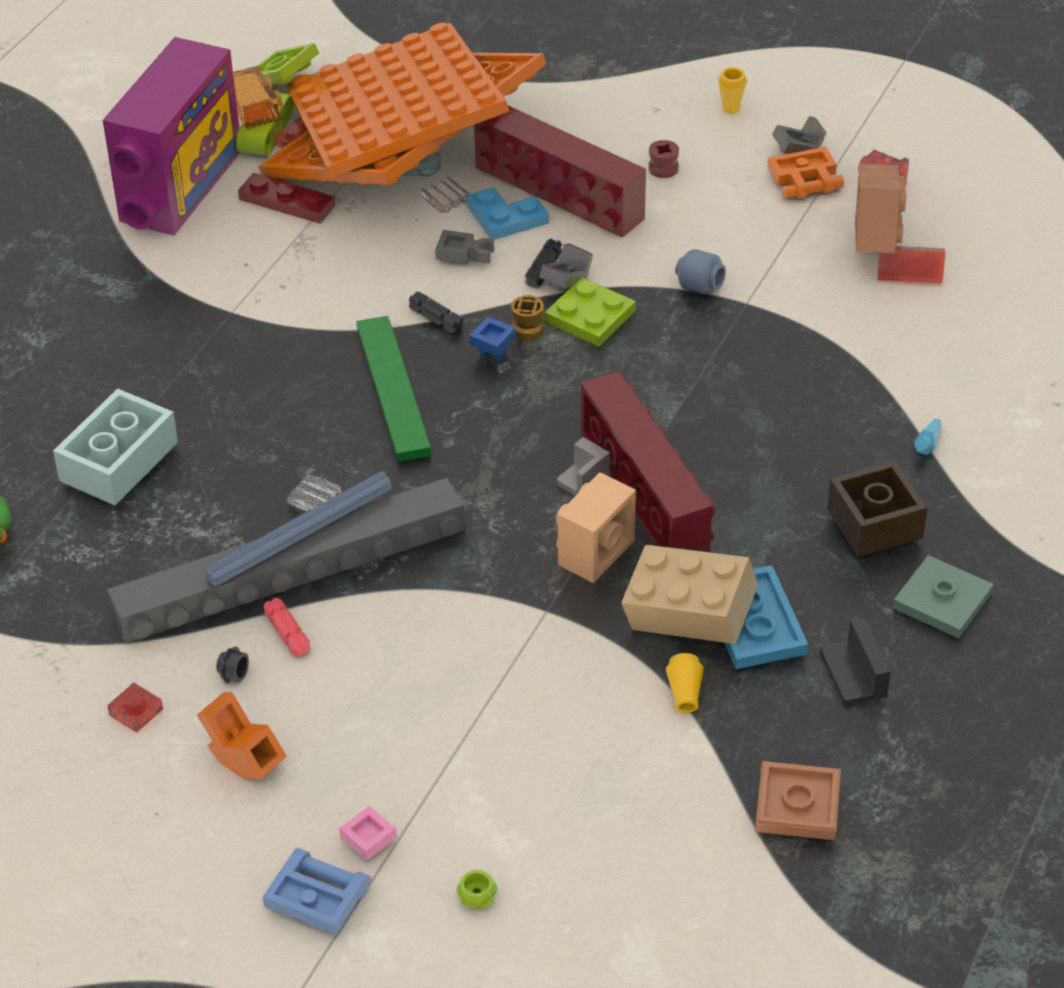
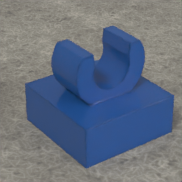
(493, 337)

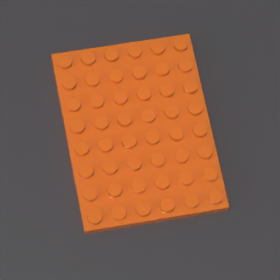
(394, 98)
(302, 162)

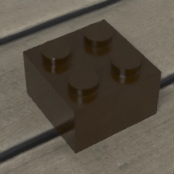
(876, 508)

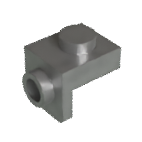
(797, 140)
(570, 268)

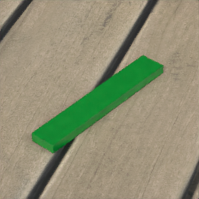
(393, 389)

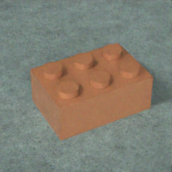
(879, 208)

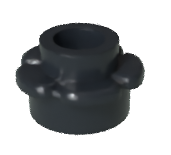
(232, 665)

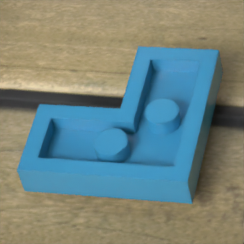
(505, 219)

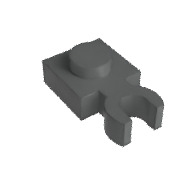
(461, 246)

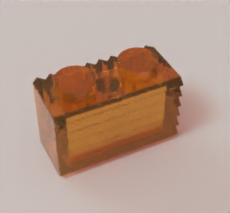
(255, 97)

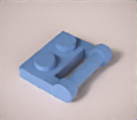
(312, 899)

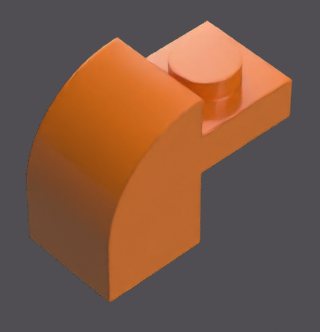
(236, 743)

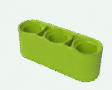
(261, 138)

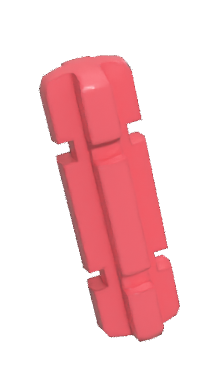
(287, 627)

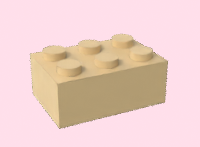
(690, 594)

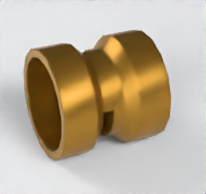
(527, 317)

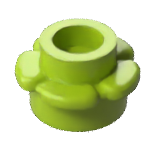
(476, 881)

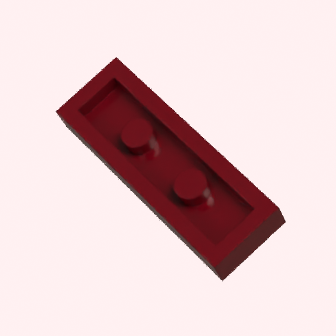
(286, 198)

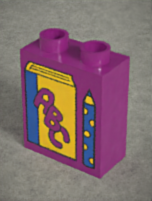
(172, 135)

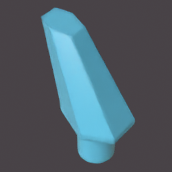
(928, 438)

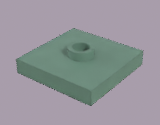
(943, 596)

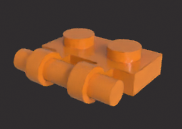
(803, 166)

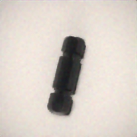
(548, 254)
(436, 312)

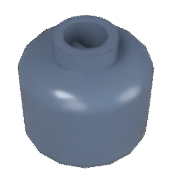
(700, 272)

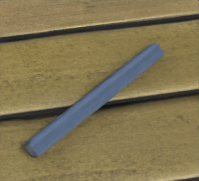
(297, 529)

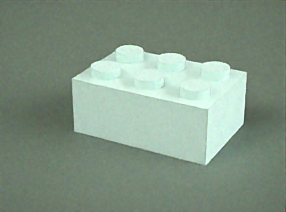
(116, 446)

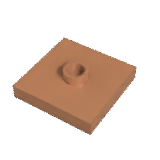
(798, 800)

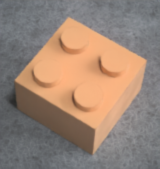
(596, 527)

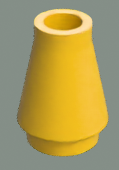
(732, 87)
(685, 681)

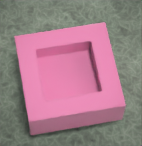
(368, 833)

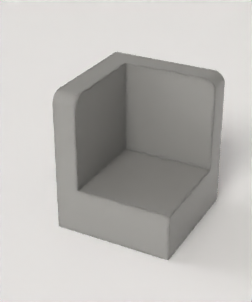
(588, 462)

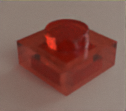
(135, 707)

